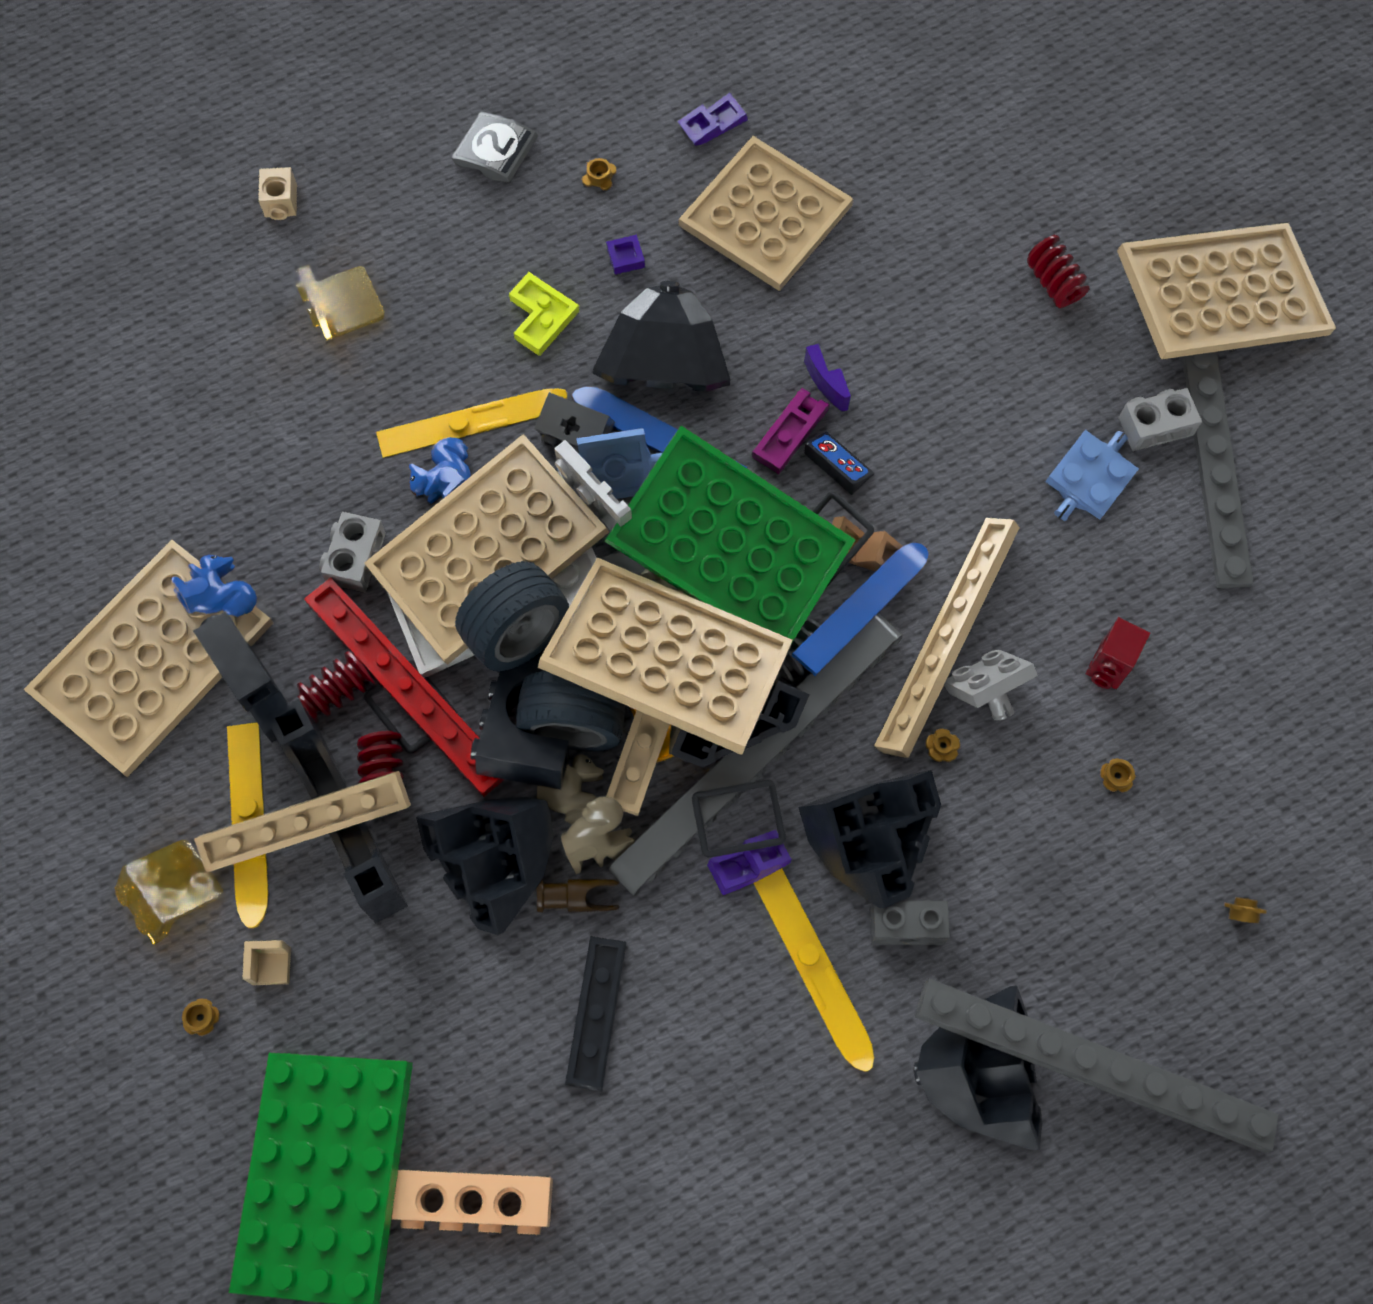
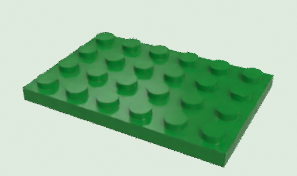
(730, 537)
(322, 1179)

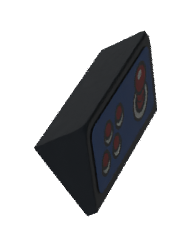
(838, 462)

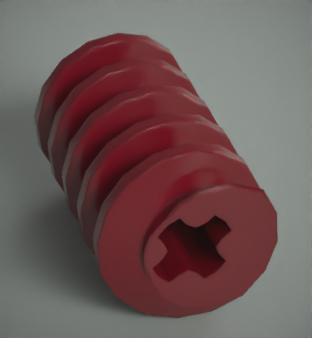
(1055, 272)
(333, 686)
(377, 755)

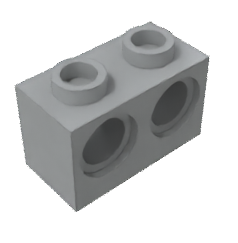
(1161, 425)
(355, 552)

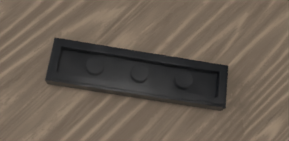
(596, 1014)

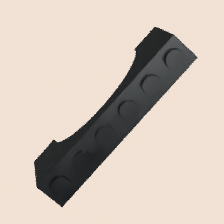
(360, 855)

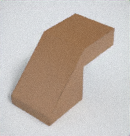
(874, 551)

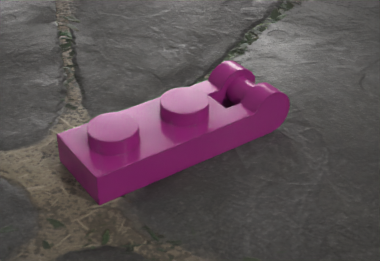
(789, 431)

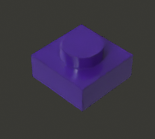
(625, 254)

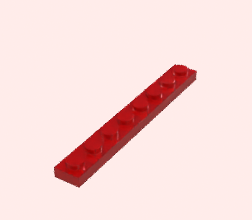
(399, 679)

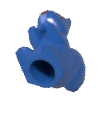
(446, 475)
(209, 594)

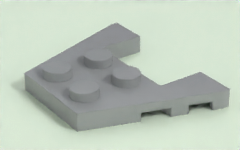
(594, 494)

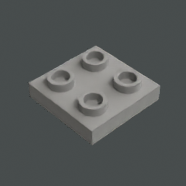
(990, 681)

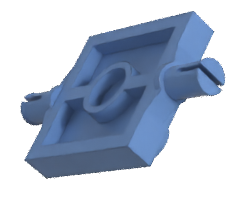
(619, 459)
(1091, 475)

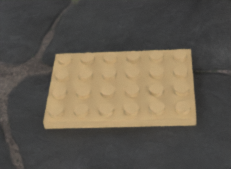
(1225, 290)
(497, 517)
(666, 655)
(136, 665)

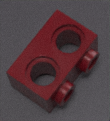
(1117, 654)

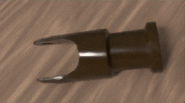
(571, 895)

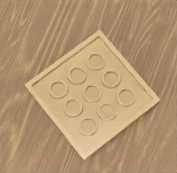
(766, 213)

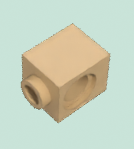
(277, 192)

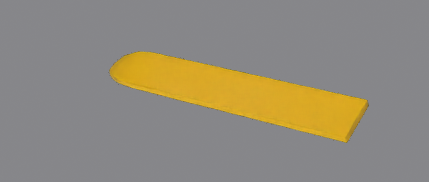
(464, 422)
(246, 804)
(816, 970)

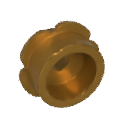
(942, 754)
(1125, 770)
(190, 1015)

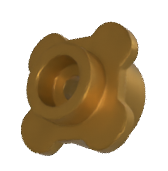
(598, 166)
(1245, 910)

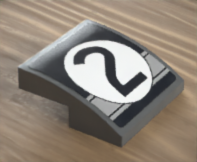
(495, 146)

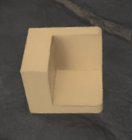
(266, 962)

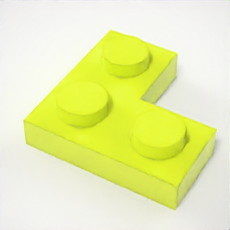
(548, 313)

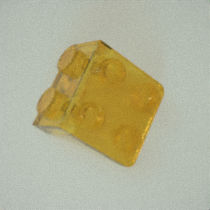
(340, 301)
(165, 888)

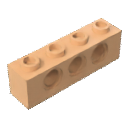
(415, 1185)

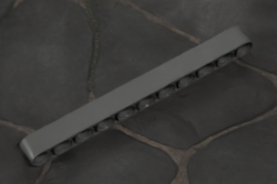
(676, 827)

